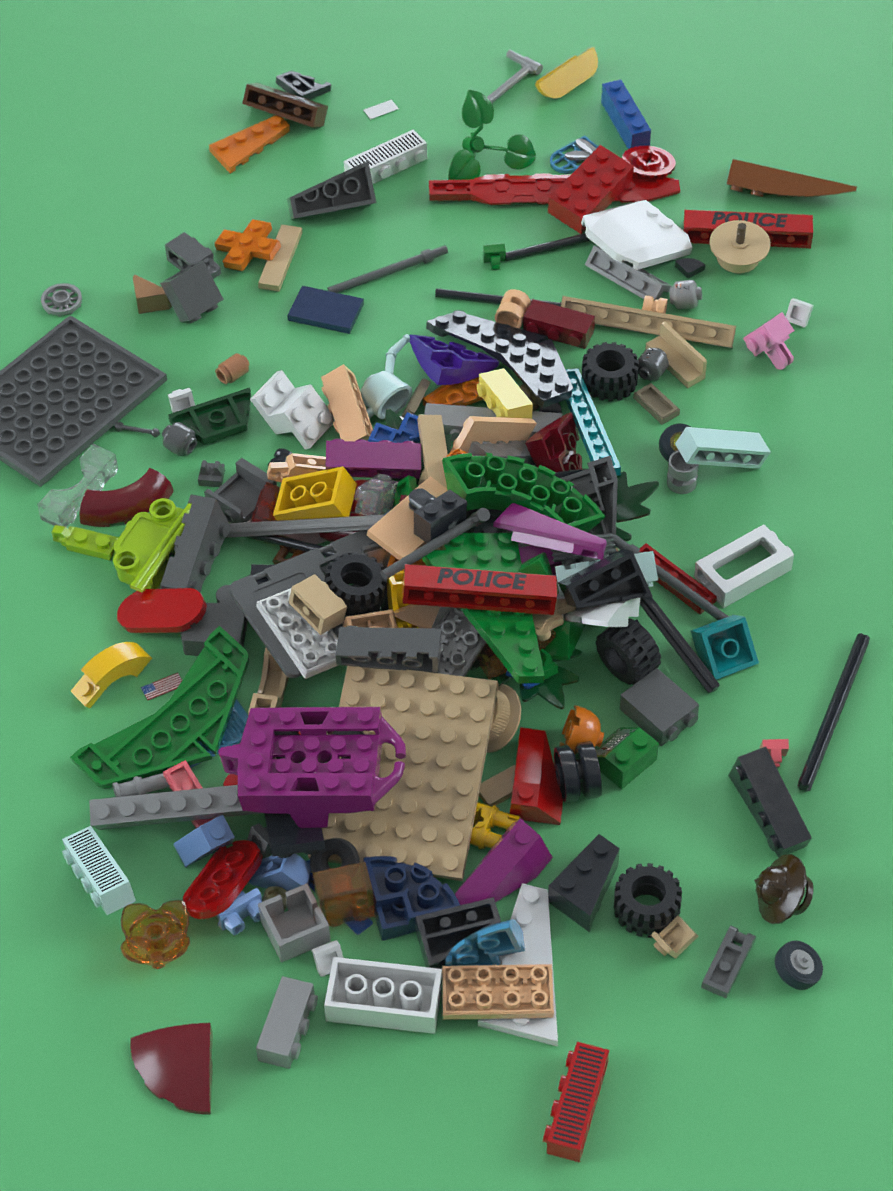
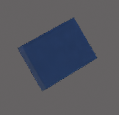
(325, 309)

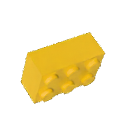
(316, 495)

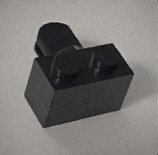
(436, 515)

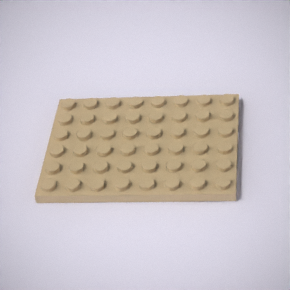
(446, 743)

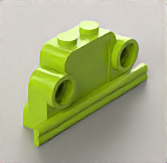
(146, 544)

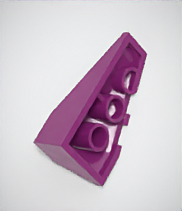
(512, 861)

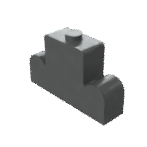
(223, 614)

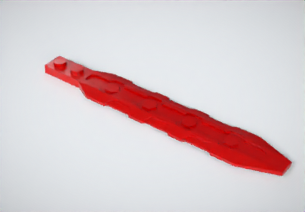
(537, 188)

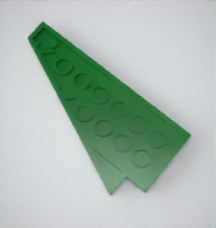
(506, 633)

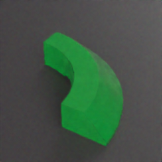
(500, 481)

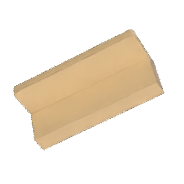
(683, 359)

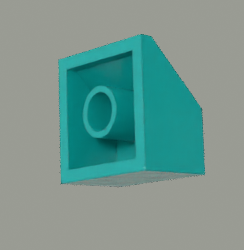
(725, 646)

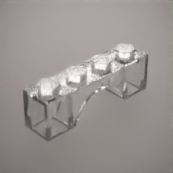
(63, 505)

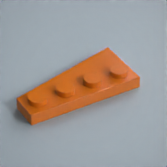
(243, 144)

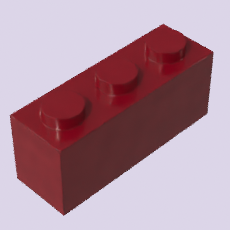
(559, 323)

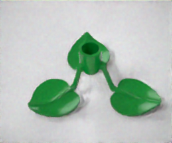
(475, 112)

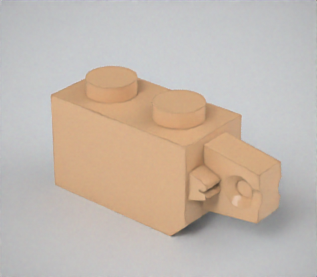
(295, 465)

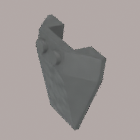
(600, 486)

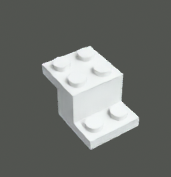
(293, 409)

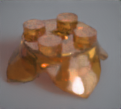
(142, 923)

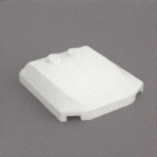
(637, 234)

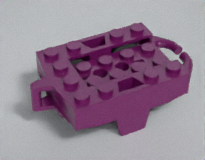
(290, 772)

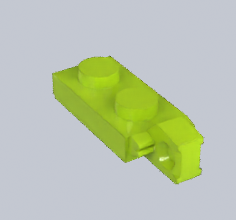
(84, 541)

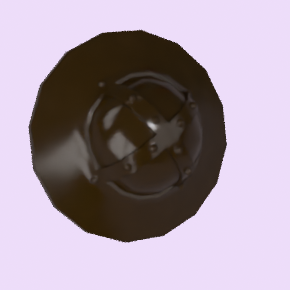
(782, 889)

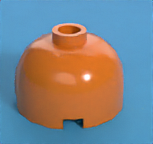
(580, 727)

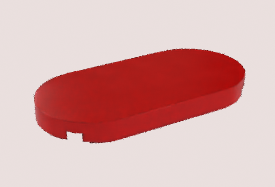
(161, 610)
(222, 879)

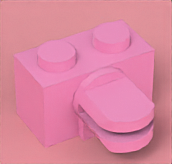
(771, 339)

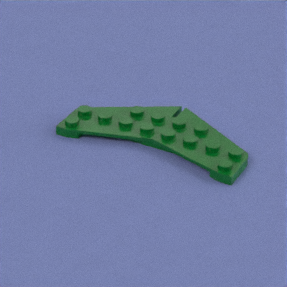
(171, 735)

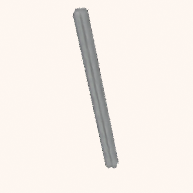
(303, 526)

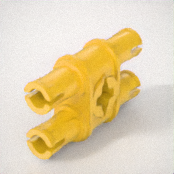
(489, 817)

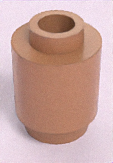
(232, 368)

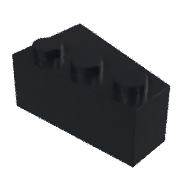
(445, 928)

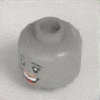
(685, 294)

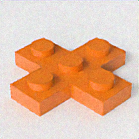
(246, 245)

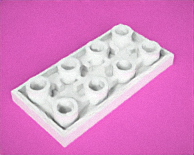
(304, 645)

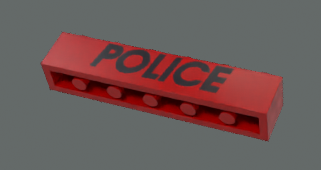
(782, 229)
(479, 589)

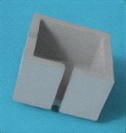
(295, 929)

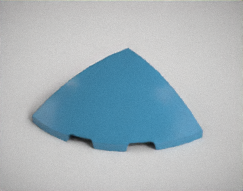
(487, 945)

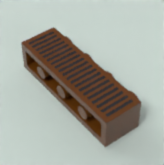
(285, 105)

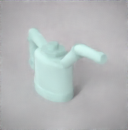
(384, 388)

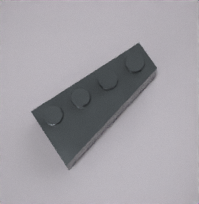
(198, 544)

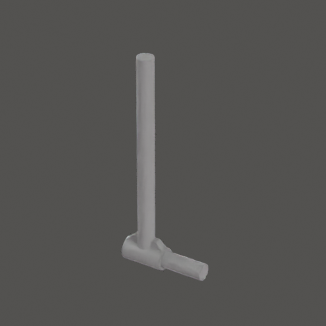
(528, 66)

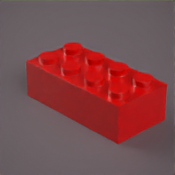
(590, 188)

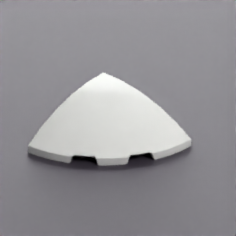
(608, 615)

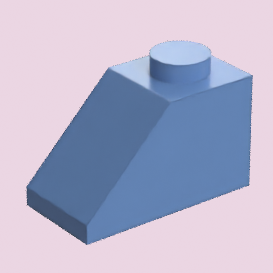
(204, 841)
(282, 872)

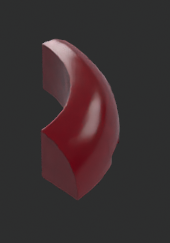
(122, 504)

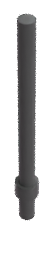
(425, 256)
(675, 583)

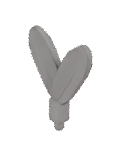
(585, 146)

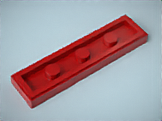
(681, 576)

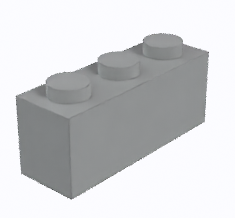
(286, 1022)

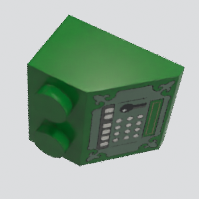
(626, 755)

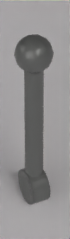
(119, 427)

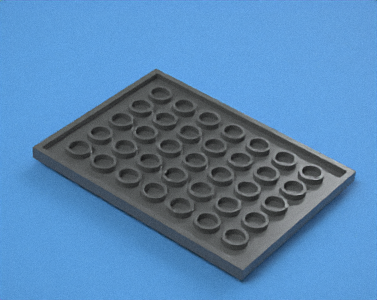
(67, 397)

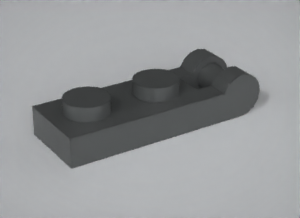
(728, 962)

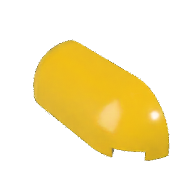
(568, 75)

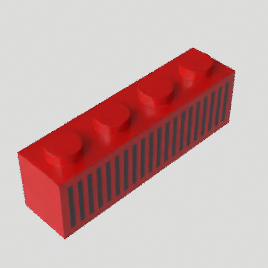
(577, 1101)

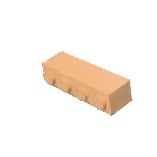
(346, 404)

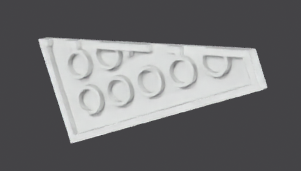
(533, 917)

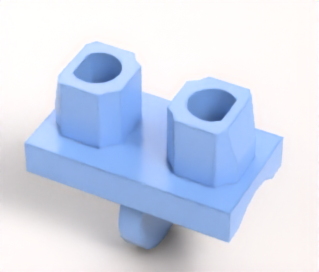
(243, 906)

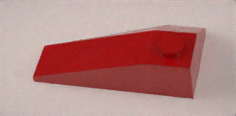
(535, 785)

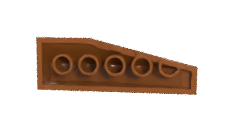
(781, 182)

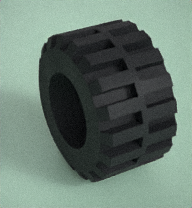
(610, 371)
(360, 571)
(628, 652)
(647, 881)

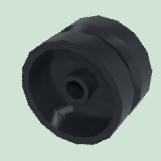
(577, 771)

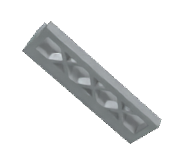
(636, 281)

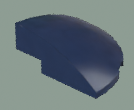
(403, 893)

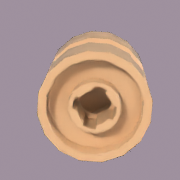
(513, 308)

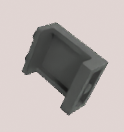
(240, 492)

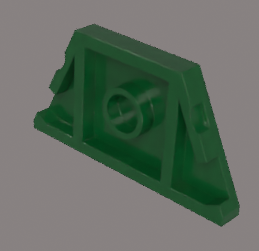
(217, 417)

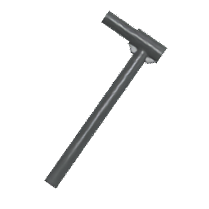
(474, 520)

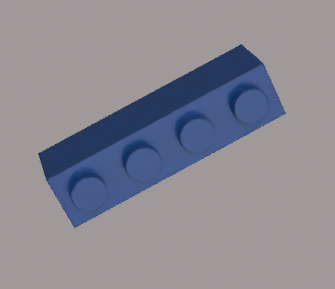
(625, 114)

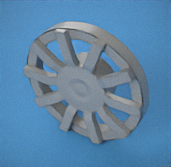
(61, 299)

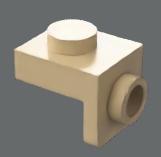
(674, 938)

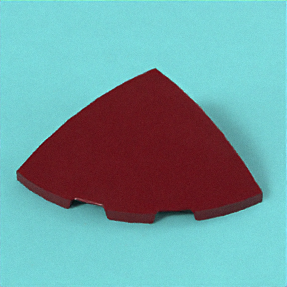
(556, 445)
(177, 1064)

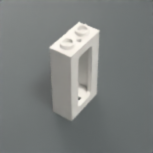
(751, 579)

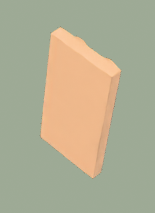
(493, 430)
(396, 528)
(497, 991)

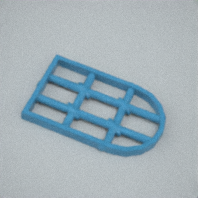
(562, 169)

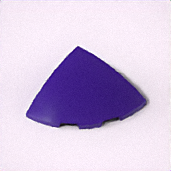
(451, 362)

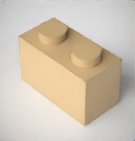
(317, 604)

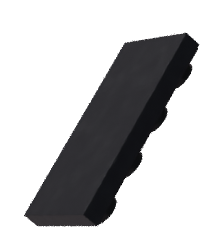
(289, 839)

